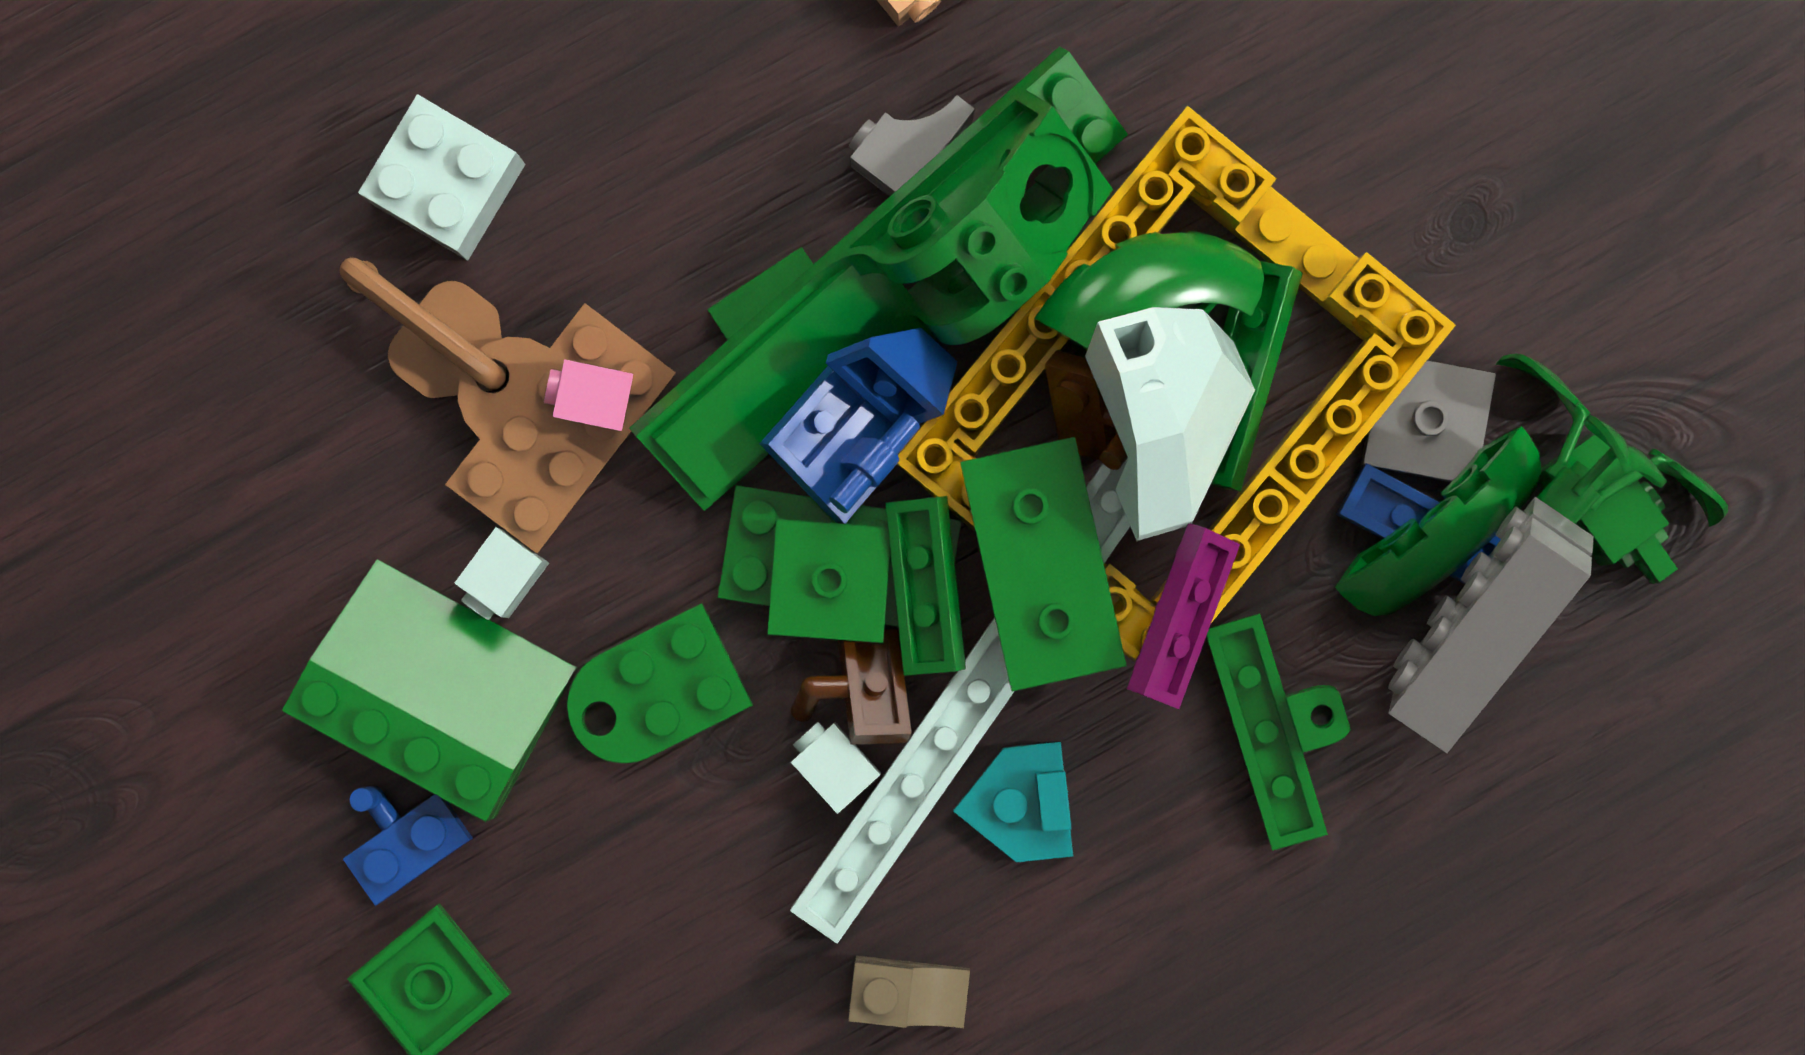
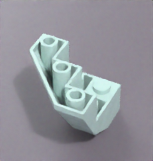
(1175, 405)

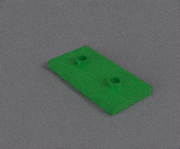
(1043, 564)

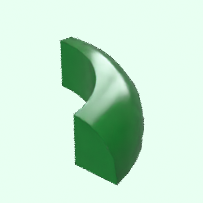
(1153, 273)
(1450, 534)

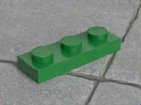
(925, 586)

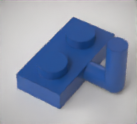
(405, 845)

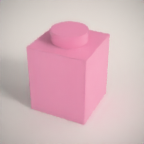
(589, 394)

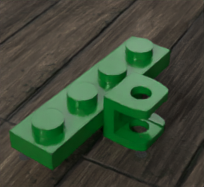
(1275, 729)

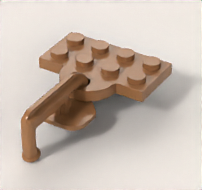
(527, 462)

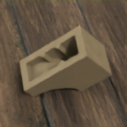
(908, 993)

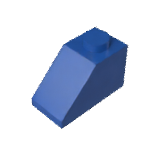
(898, 373)

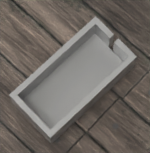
(1490, 623)

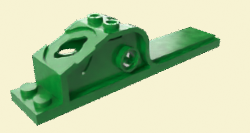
(954, 221)

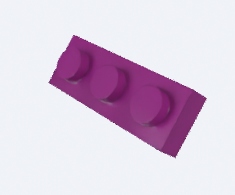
(1183, 616)

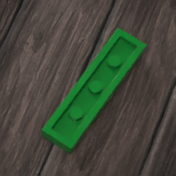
(1259, 346)

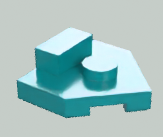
(1022, 803)

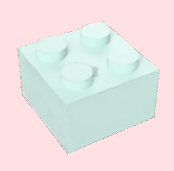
(442, 177)

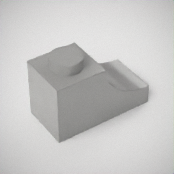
(898, 149)

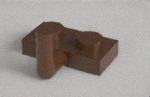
(1081, 410)
(872, 691)

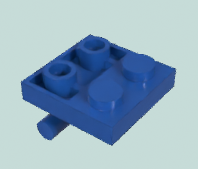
(837, 445)

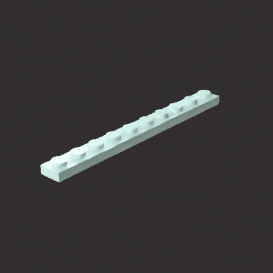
(930, 759)

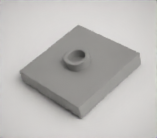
(1433, 423)

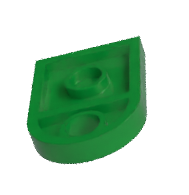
(660, 687)

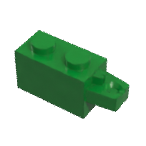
(1626, 524)

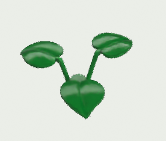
(1575, 489)

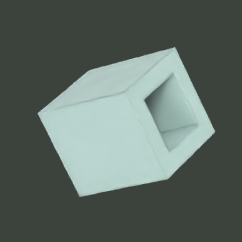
(500, 575)
(833, 765)

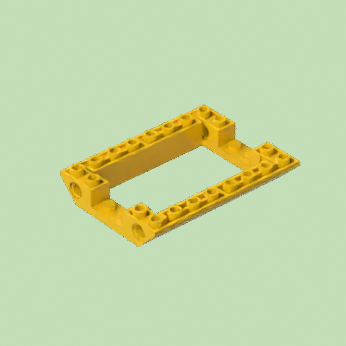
(1204, 165)

